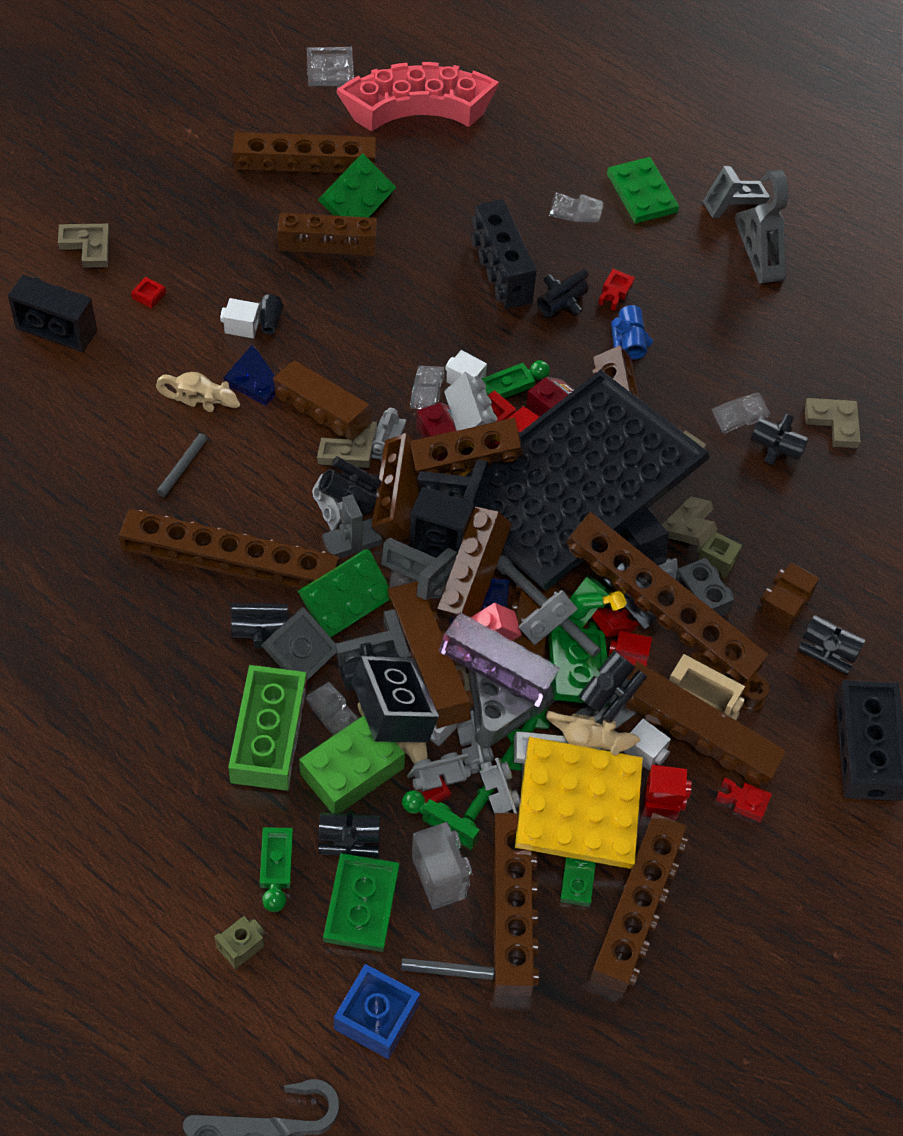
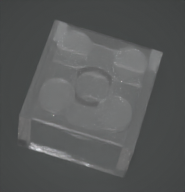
(441, 865)

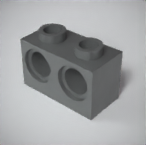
(709, 588)

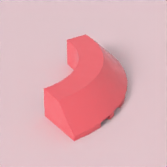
(417, 91)

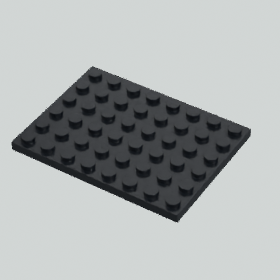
(585, 455)

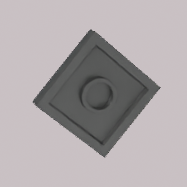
(300, 644)

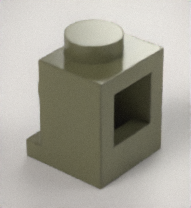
(720, 553)
(237, 950)

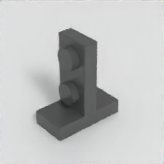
(730, 190)
(353, 532)
(426, 569)
(382, 643)

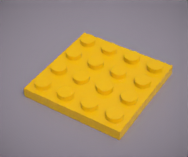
(579, 803)

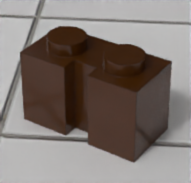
(788, 595)

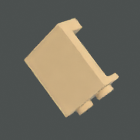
(709, 686)

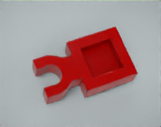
(615, 287)
(614, 621)
(748, 800)

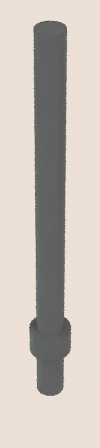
(507, 567)

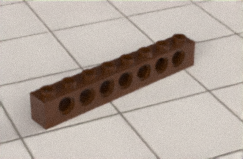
(214, 556)
(681, 599)

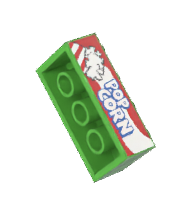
(268, 728)

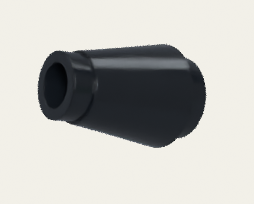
(270, 312)

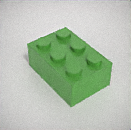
(350, 766)

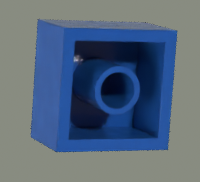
(376, 1011)

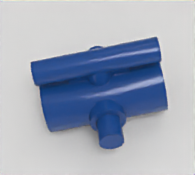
(630, 333)

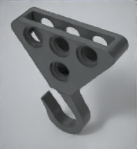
(764, 231)
(503, 710)
(243, 1126)

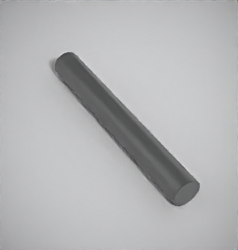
(182, 464)
(447, 969)

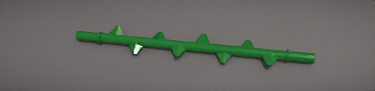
(538, 722)

